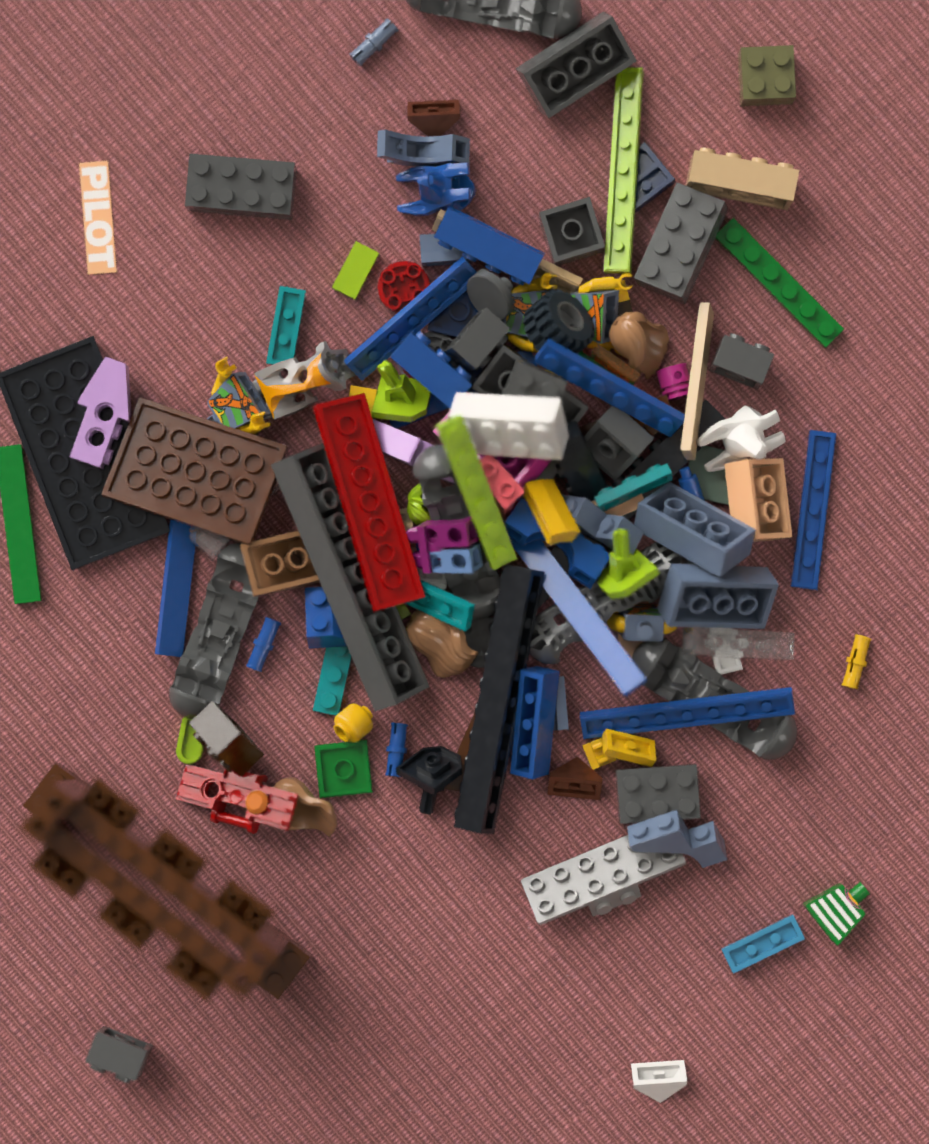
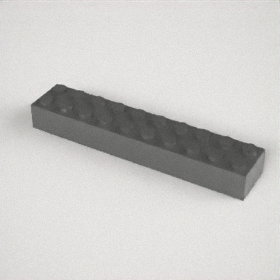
(373, 638)

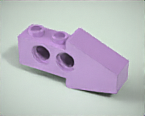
(106, 389)
(401, 445)

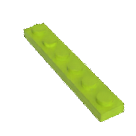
(476, 491)

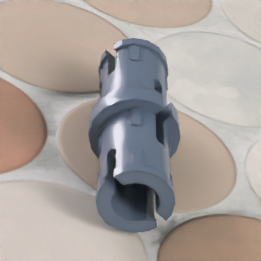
(373, 42)

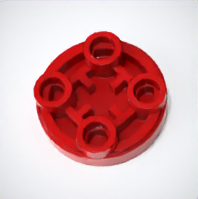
(401, 284)

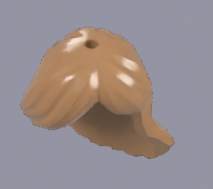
(639, 342)
(440, 643)
(309, 811)

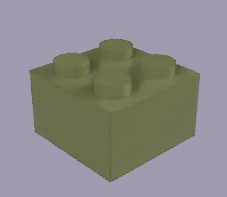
(766, 75)

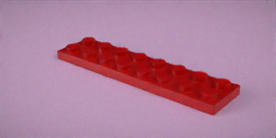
(368, 502)

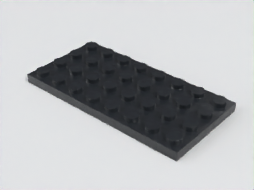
(48, 419)

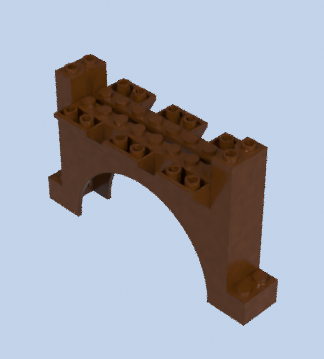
(173, 866)

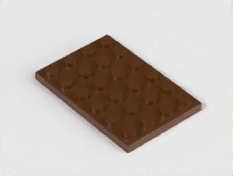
(194, 471)

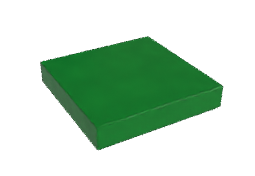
(343, 769)

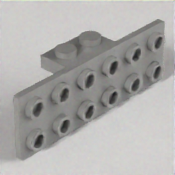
(595, 879)

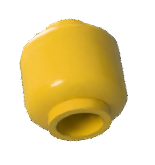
(353, 723)

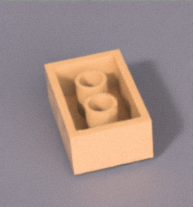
(759, 497)

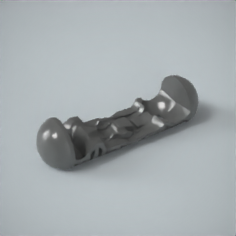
(536, 17)
(448, 504)
(216, 638)
(551, 639)
(686, 677)

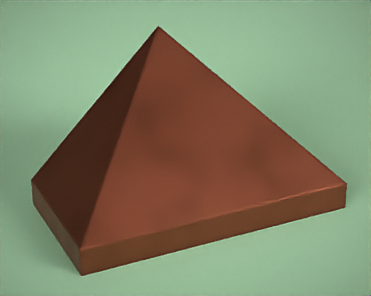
(433, 116)
(575, 780)

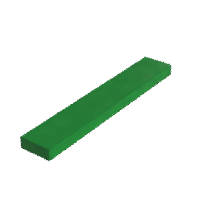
(19, 525)

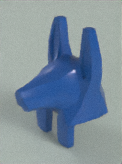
(438, 188)

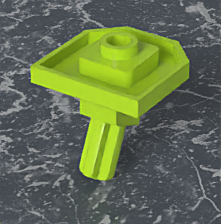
(399, 396)
(626, 570)

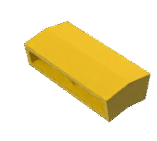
(550, 511)

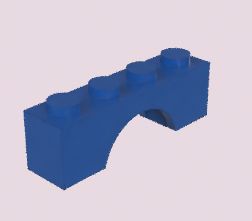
(584, 558)

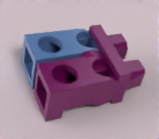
(446, 546)

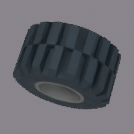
(560, 319)

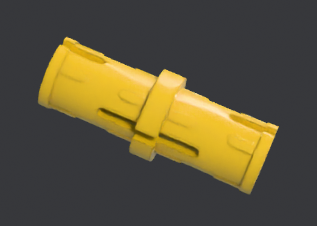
(856, 661)

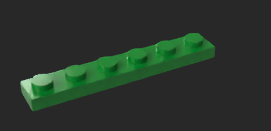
(779, 283)

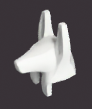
(742, 437)

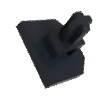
(432, 771)

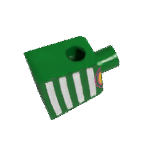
(837, 910)

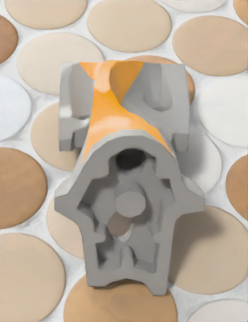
(282, 392)

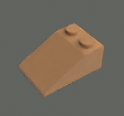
(278, 564)

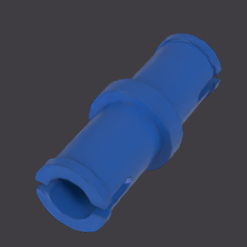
(263, 644)
(396, 748)

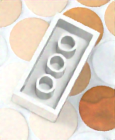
(513, 425)

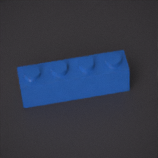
(488, 245)
(534, 722)

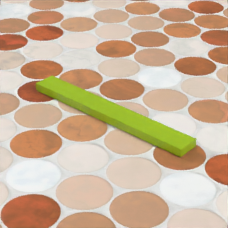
(623, 171)

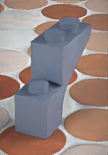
(598, 524)
(670, 835)

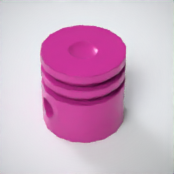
(674, 381)

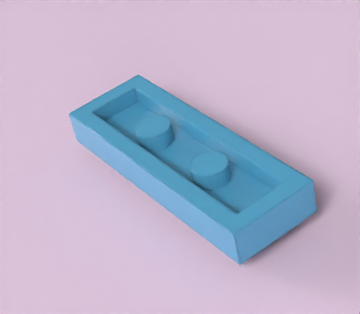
(762, 943)

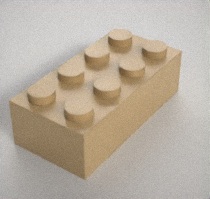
(742, 179)

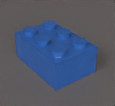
(431, 367)

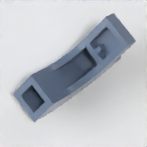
(420, 151)

